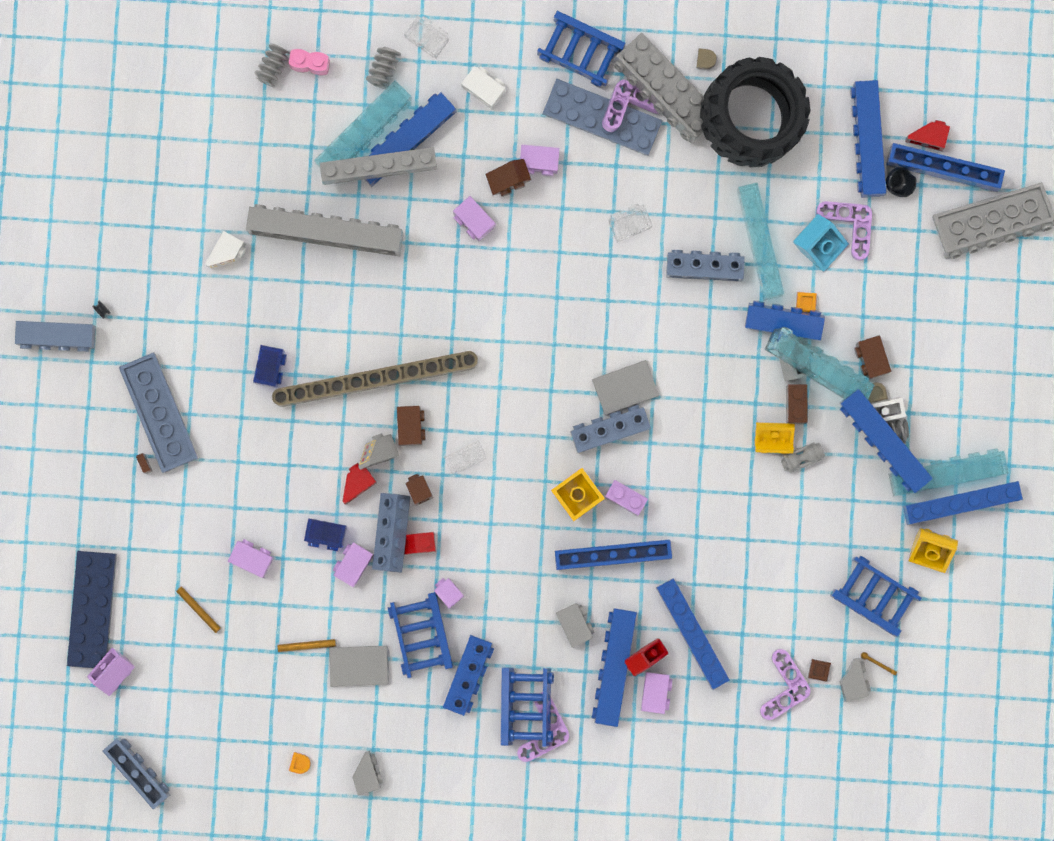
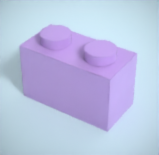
(540, 159)
(473, 218)
(626, 498)
(250, 558)
(353, 564)
(448, 592)
(111, 671)
(655, 693)

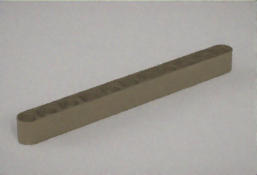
(366, 375)

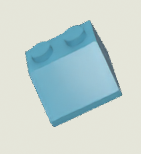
(821, 242)

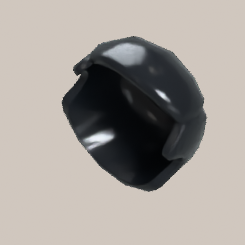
(901, 182)

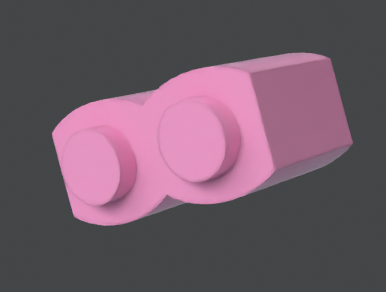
(303, 61)

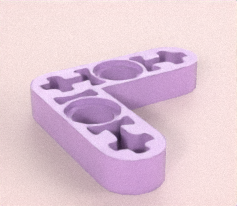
(623, 99)
(857, 221)
(792, 684)
(558, 725)

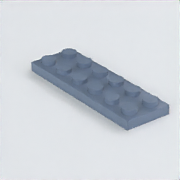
(586, 112)
(158, 412)

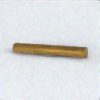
(198, 609)
(306, 645)

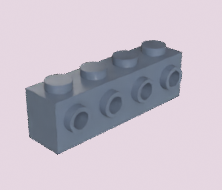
(705, 266)
(55, 335)
(611, 429)
(391, 534)
(136, 772)

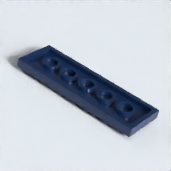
(91, 608)

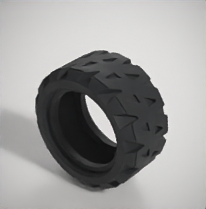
(781, 85)

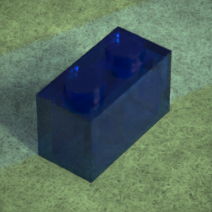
(269, 366)
(325, 533)

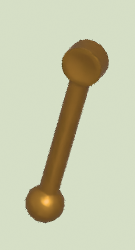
(864, 655)

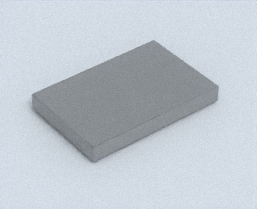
(625, 387)
(358, 666)

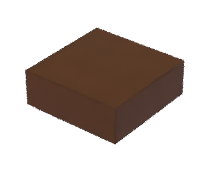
(144, 464)
(819, 670)

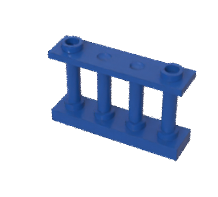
(596, 37)
(859, 604)
(438, 641)
(509, 715)

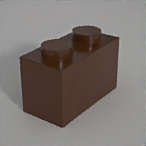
(508, 177)
(872, 357)
(796, 404)
(409, 425)
(418, 489)

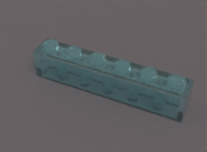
(367, 125)
(760, 241)
(816, 364)
(958, 471)

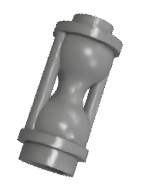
(811, 453)

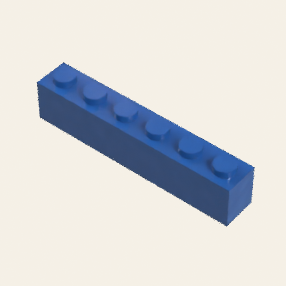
(417, 129)
(869, 138)
(945, 167)
(885, 440)
(962, 503)
(613, 554)
(692, 634)
(615, 670)

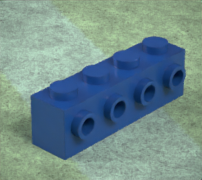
(772, 317)
(467, 675)

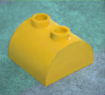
(577, 494)
(933, 550)

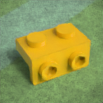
(774, 437)

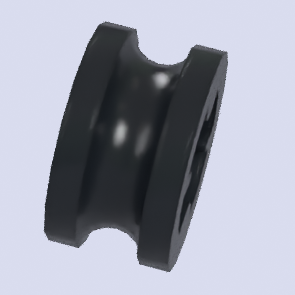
(101, 309)

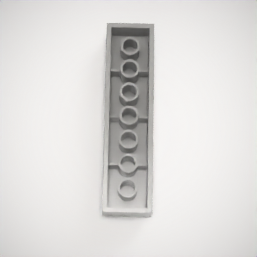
(324, 231)

